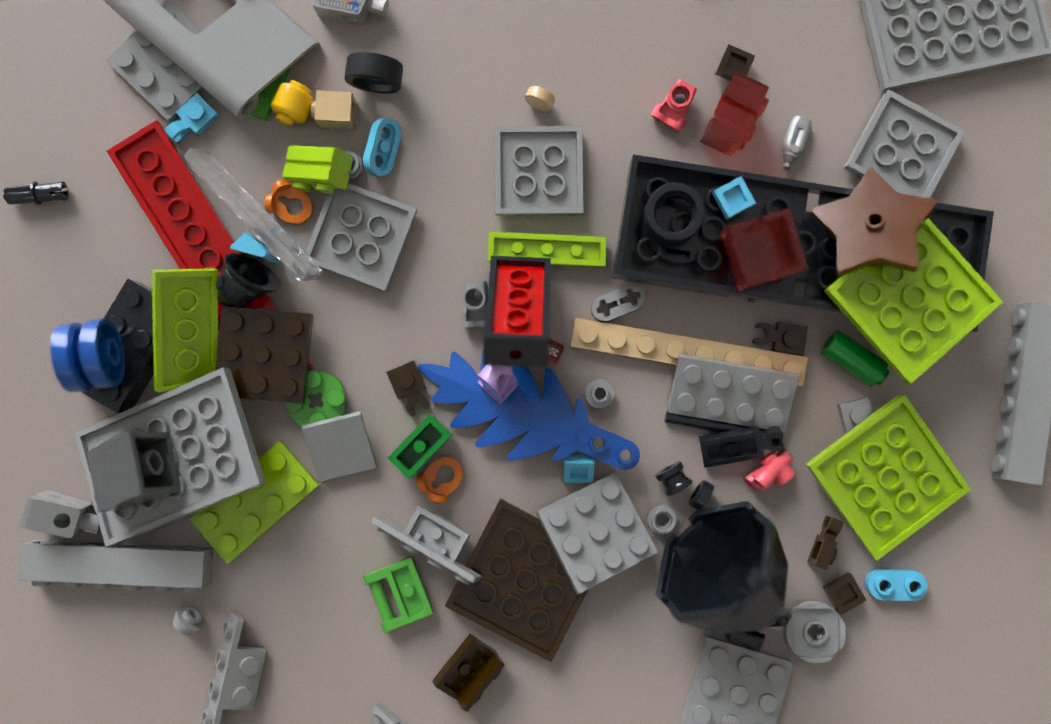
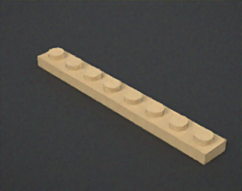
(666, 347)

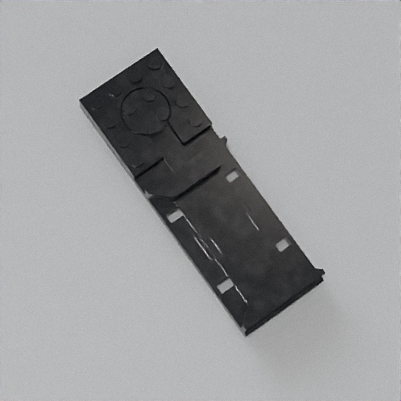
(703, 261)

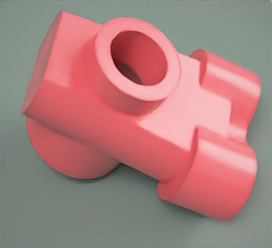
(671, 112)
(774, 469)

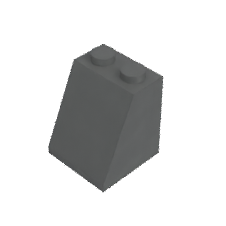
(132, 470)

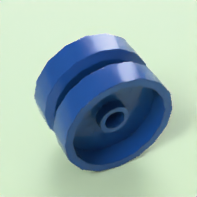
(87, 355)

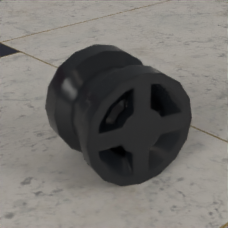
(673, 478)

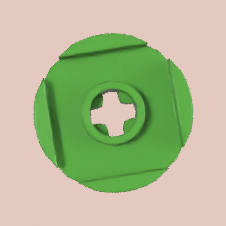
(333, 398)

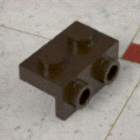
(469, 672)

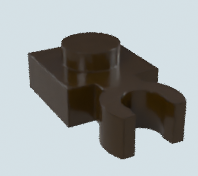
(785, 337)
(406, 383)
(824, 548)

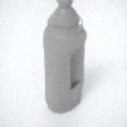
(795, 139)

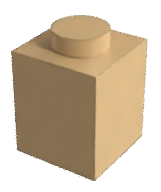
(334, 109)

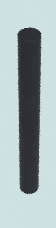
(706, 424)

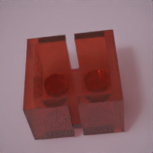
(736, 115)
(766, 252)

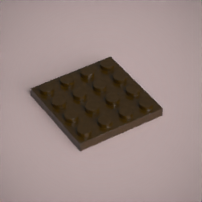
(521, 584)

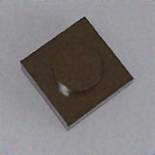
(734, 60)
(844, 593)

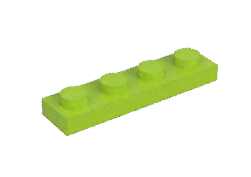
(562, 249)

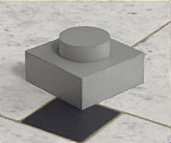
(854, 412)

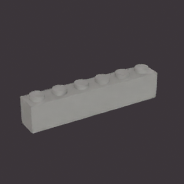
(1026, 398)
(116, 565)

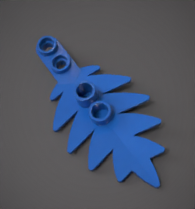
(546, 421)

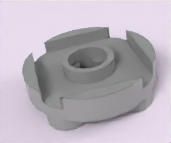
(826, 644)

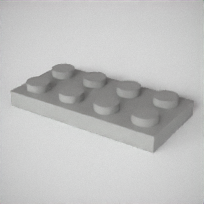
(732, 392)

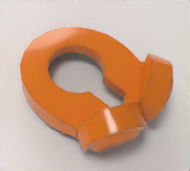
(284, 189)
(425, 479)

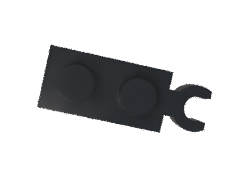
(738, 445)

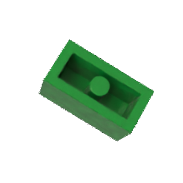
(420, 446)

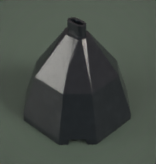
(725, 571)

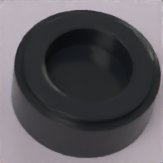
(701, 495)

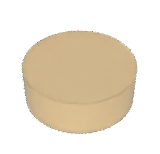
(539, 98)

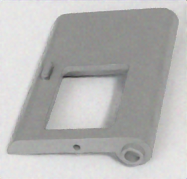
(232, 55)

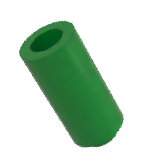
(855, 359)

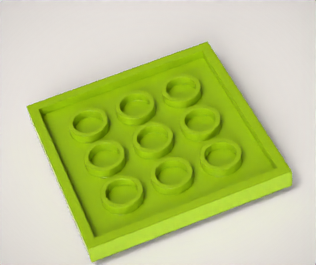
(918, 313)
(888, 476)

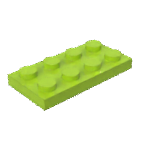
(184, 325)
(246, 517)

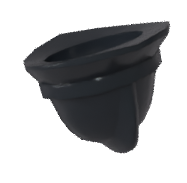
(244, 280)

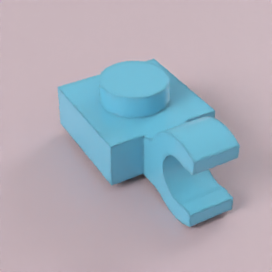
(195, 116)

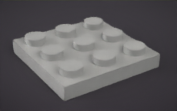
(154, 73)
(905, 146)
(538, 170)
(361, 235)
(596, 532)
(736, 685)

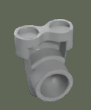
(474, 310)

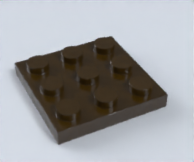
(266, 352)

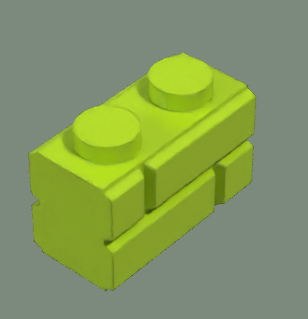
(317, 168)

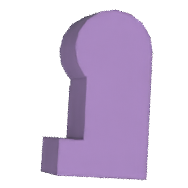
(497, 381)

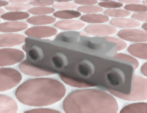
(433, 537)
(236, 673)

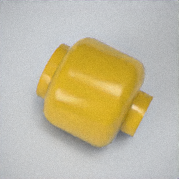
(292, 103)

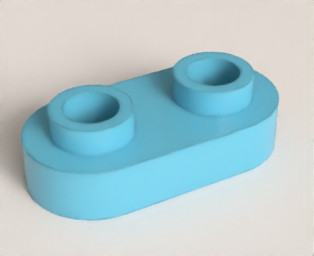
(382, 148)
(897, 584)

